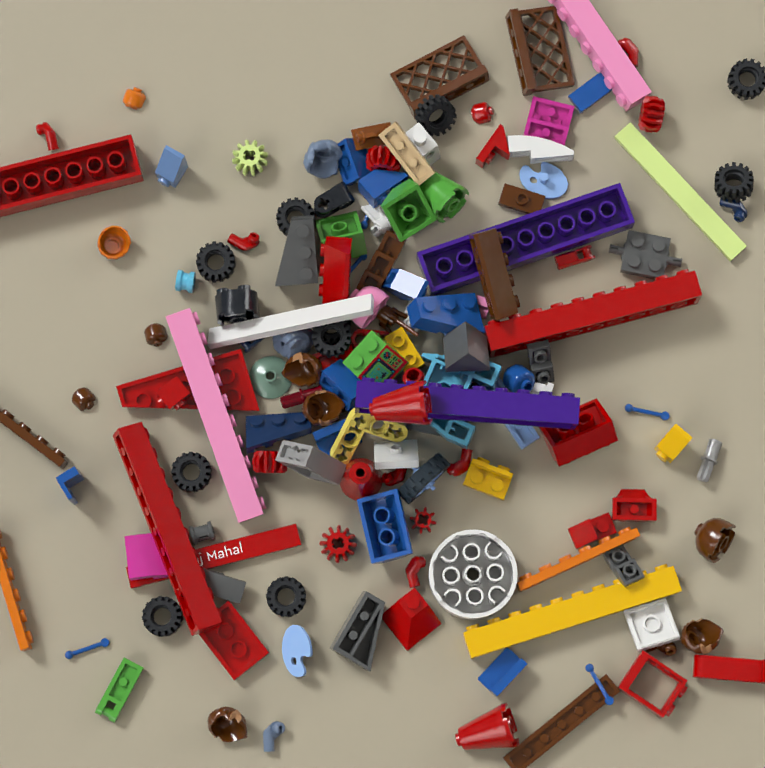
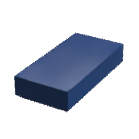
(589, 93)

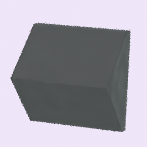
(466, 349)

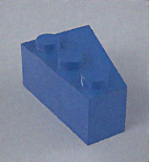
(444, 312)

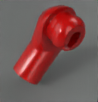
(50, 135)
(244, 243)
(462, 465)
(413, 568)

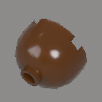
(713, 538)

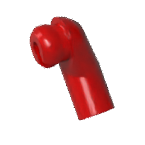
(631, 49)
(394, 477)

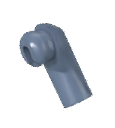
(270, 734)

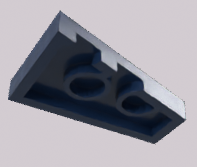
(270, 428)

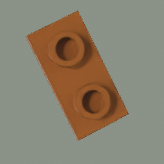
(368, 136)

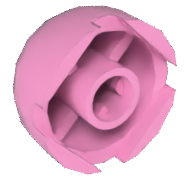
(380, 300)

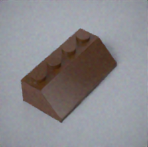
(493, 273)

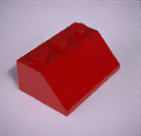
(335, 269)
(592, 433)

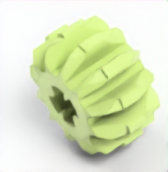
(247, 164)

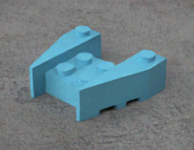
(457, 431)

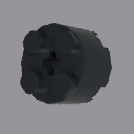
(236, 305)

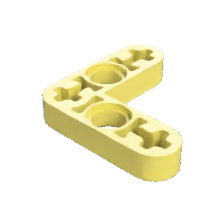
(363, 425)

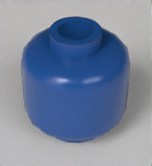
(517, 378)

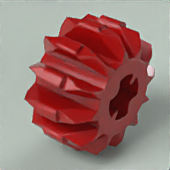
(651, 114)
(381, 158)
(265, 462)
(340, 551)

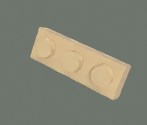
(407, 153)

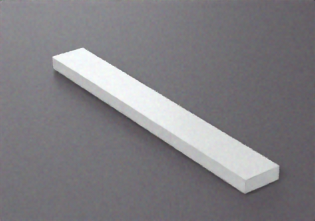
(291, 321)

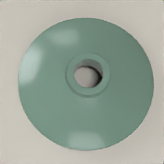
(269, 388)

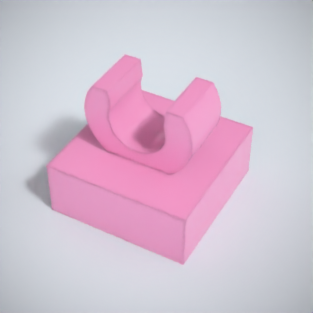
(483, 306)

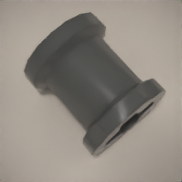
(202, 533)

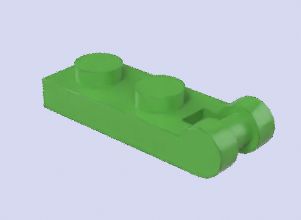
(119, 689)

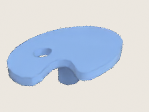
(550, 180)
(296, 644)

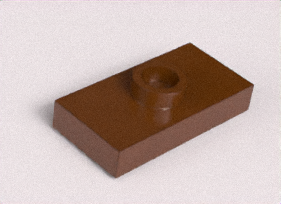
(520, 199)

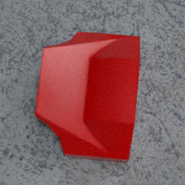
(634, 506)

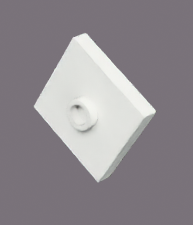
(396, 454)
(651, 624)

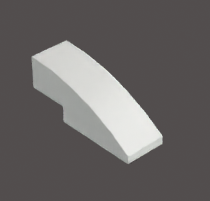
(538, 149)

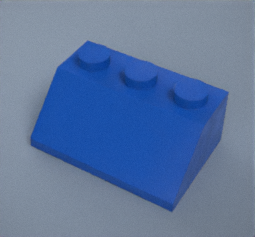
(385, 527)

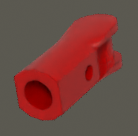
(571, 258)

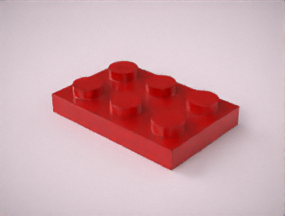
(234, 642)

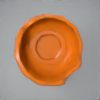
(113, 242)

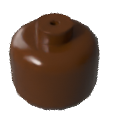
(155, 334)
(83, 399)

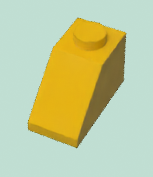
(672, 444)

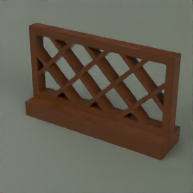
(522, 54)
(452, 88)

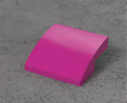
(549, 120)
(143, 557)

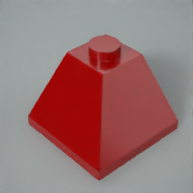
(411, 619)

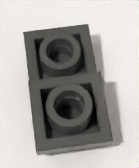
(540, 361)
(623, 566)
(225, 586)

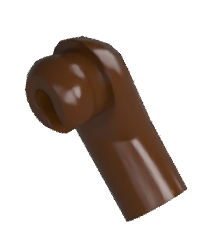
(669, 649)

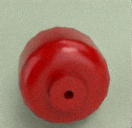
(482, 112)

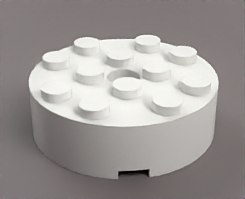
(464, 596)

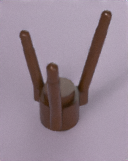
(390, 316)

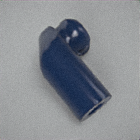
(739, 209)

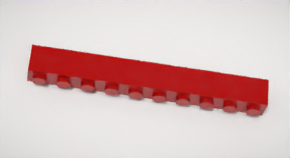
(167, 528)

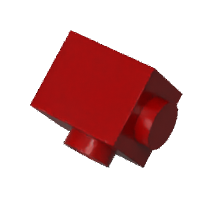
(173, 394)

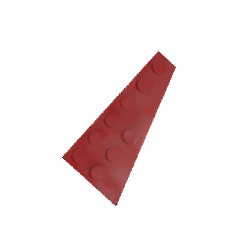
(229, 366)

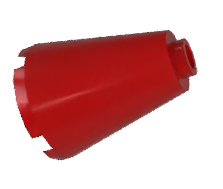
(404, 405)
(364, 486)
(489, 730)

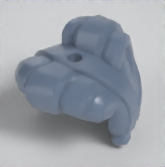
(322, 158)
(293, 342)

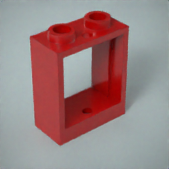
(634, 670)

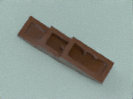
(382, 261)

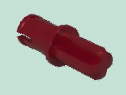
(298, 397)

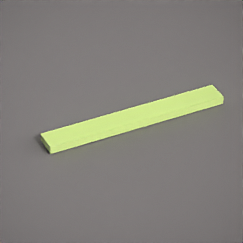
(680, 191)

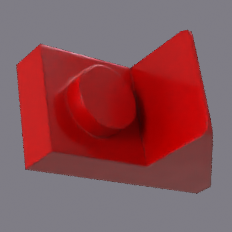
(496, 143)
(592, 530)

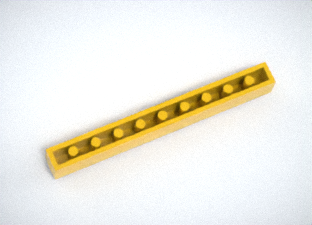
(570, 612)

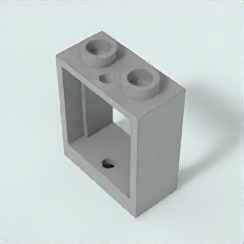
(310, 462)

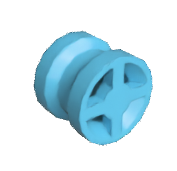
(185, 281)

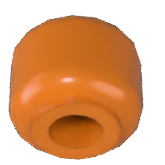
(134, 98)

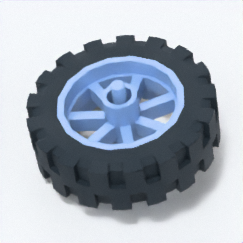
(423, 478)

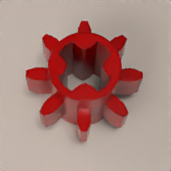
(424, 514)

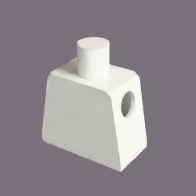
(424, 143)

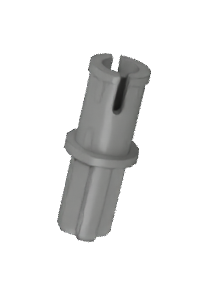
(709, 460)

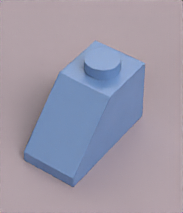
(171, 167)

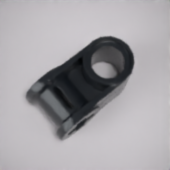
(336, 199)

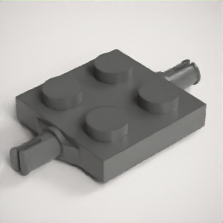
(645, 255)

